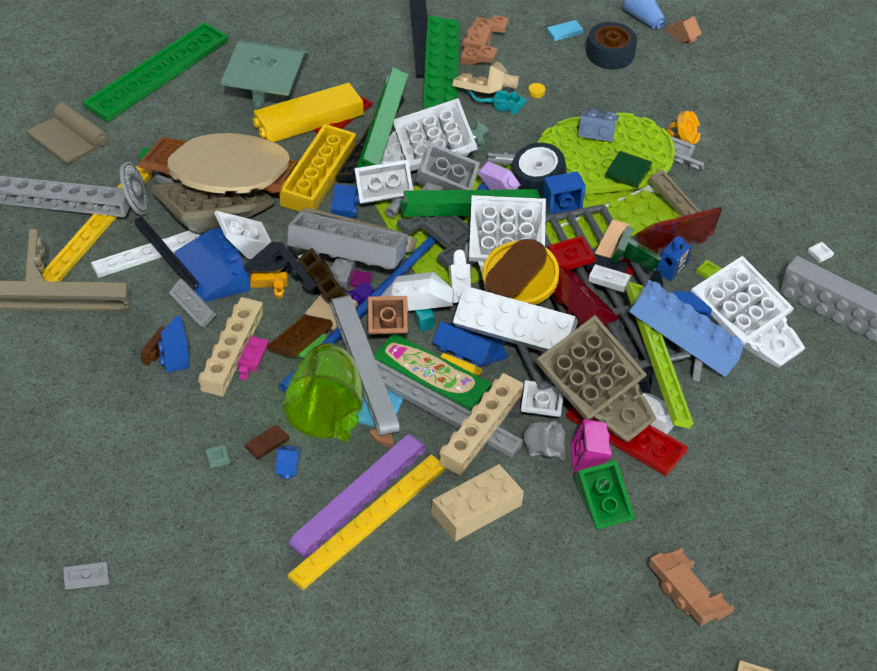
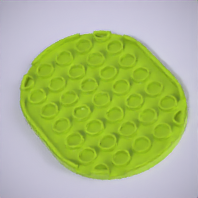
(594, 156)

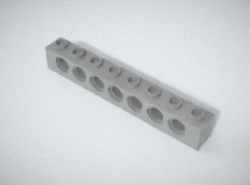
(63, 196)

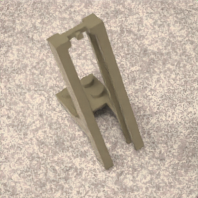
(59, 296)

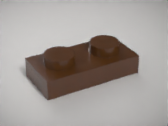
(151, 351)

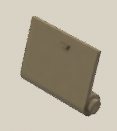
(68, 134)

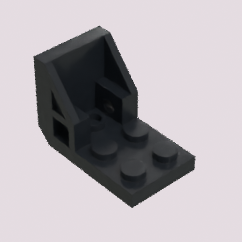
(280, 258)

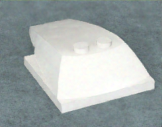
(439, 124)
(502, 221)
(751, 311)

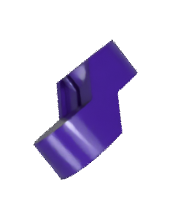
(361, 292)

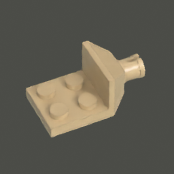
(496, 81)

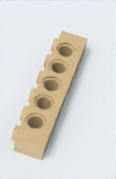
(231, 344)
(481, 424)

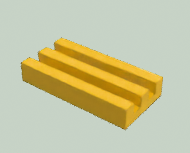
(463, 364)

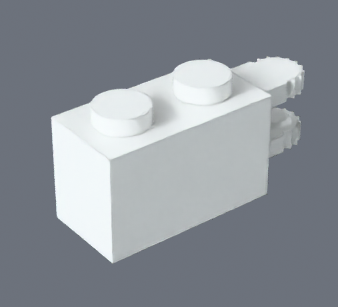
(459, 274)

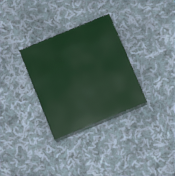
(628, 169)

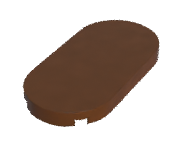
(516, 268)

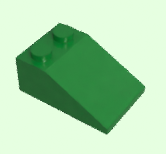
(604, 495)

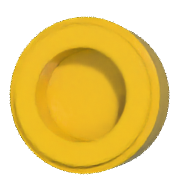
(536, 90)

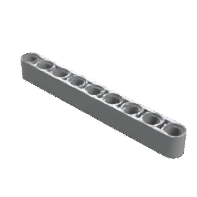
(372, 382)

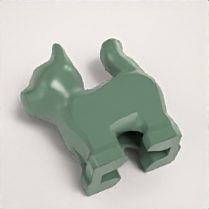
(478, 133)

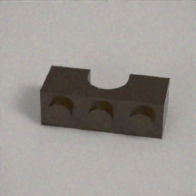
(322, 274)

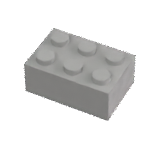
(446, 169)

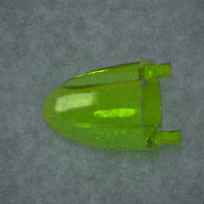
(325, 393)

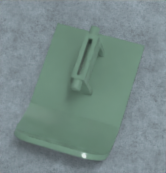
(263, 69)

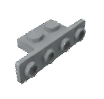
(683, 155)

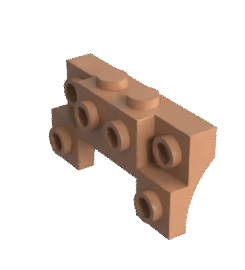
(478, 38)
(687, 589)

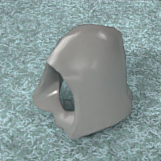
(545, 439)

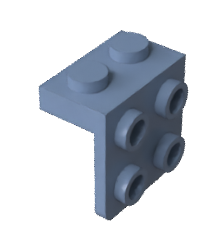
(598, 124)

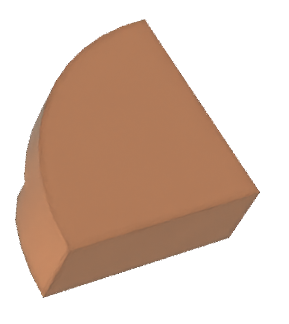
(386, 440)

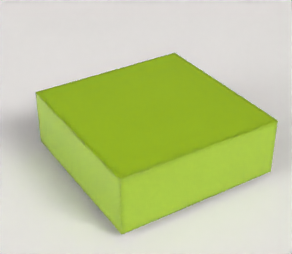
(707, 269)

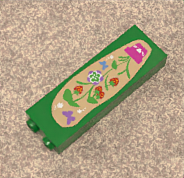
(433, 371)

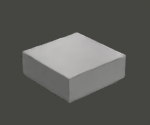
(697, 370)

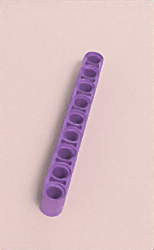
(356, 495)

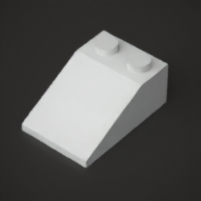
(244, 233)

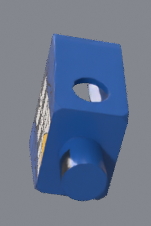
(678, 255)

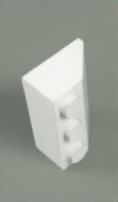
(383, 181)

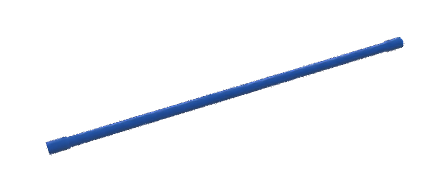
(363, 307)

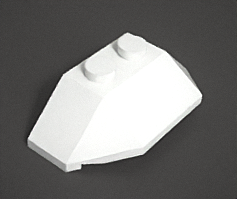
(422, 291)

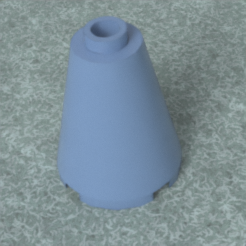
(645, 11)

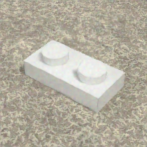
(609, 278)

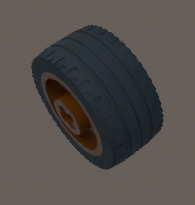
(611, 45)

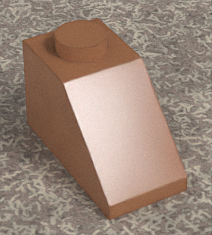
(684, 30)

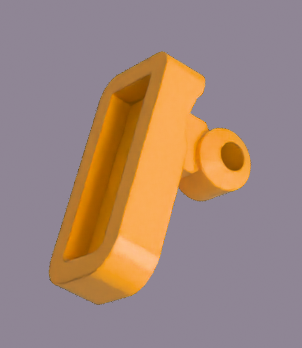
(275, 280)

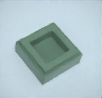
(217, 456)

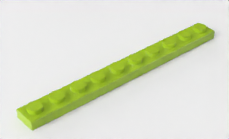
(663, 368)

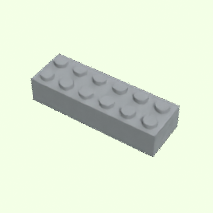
(347, 240)
(831, 296)

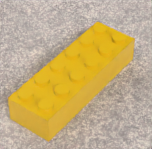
(317, 169)

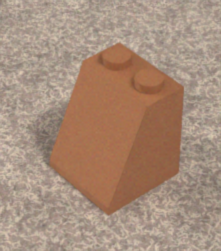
(388, 315)

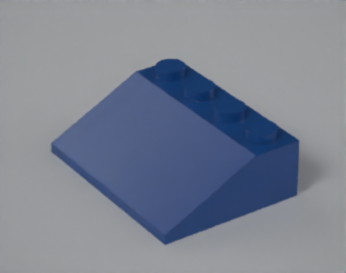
(215, 265)

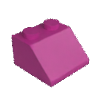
(590, 445)

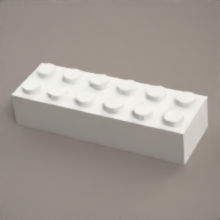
(512, 320)

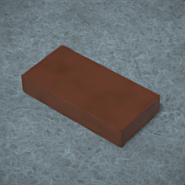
(267, 442)

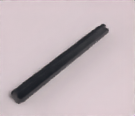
(166, 252)

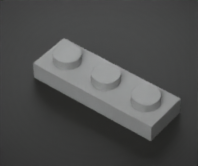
(192, 303)

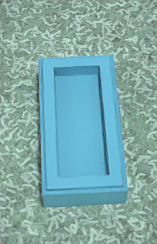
(564, 30)

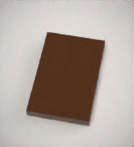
(299, 335)

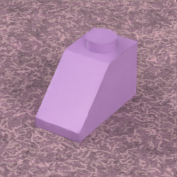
(497, 177)

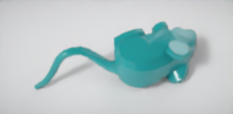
(504, 101)

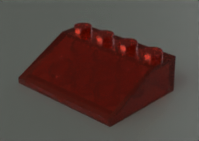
(689, 227)

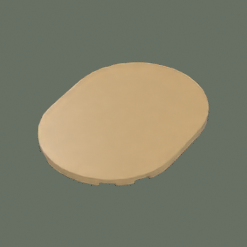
(228, 163)

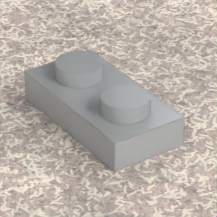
(86, 575)

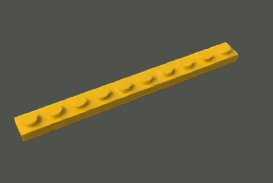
(82, 242)
(365, 523)

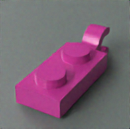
(252, 356)

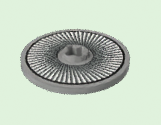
(134, 188)

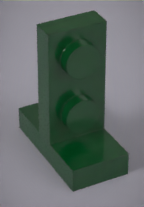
(634, 251)

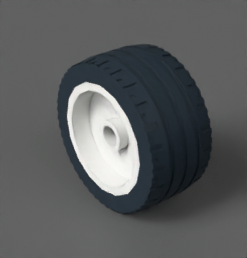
(537, 162)

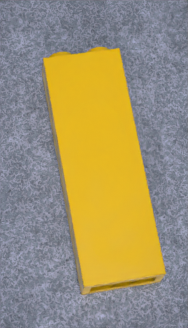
(308, 112)

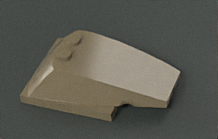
(197, 207)
(599, 379)

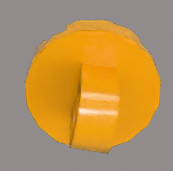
(687, 127)

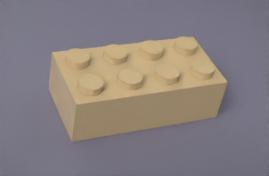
(477, 502)

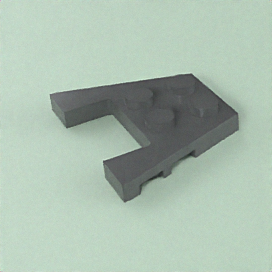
(447, 230)

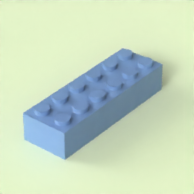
(687, 327)

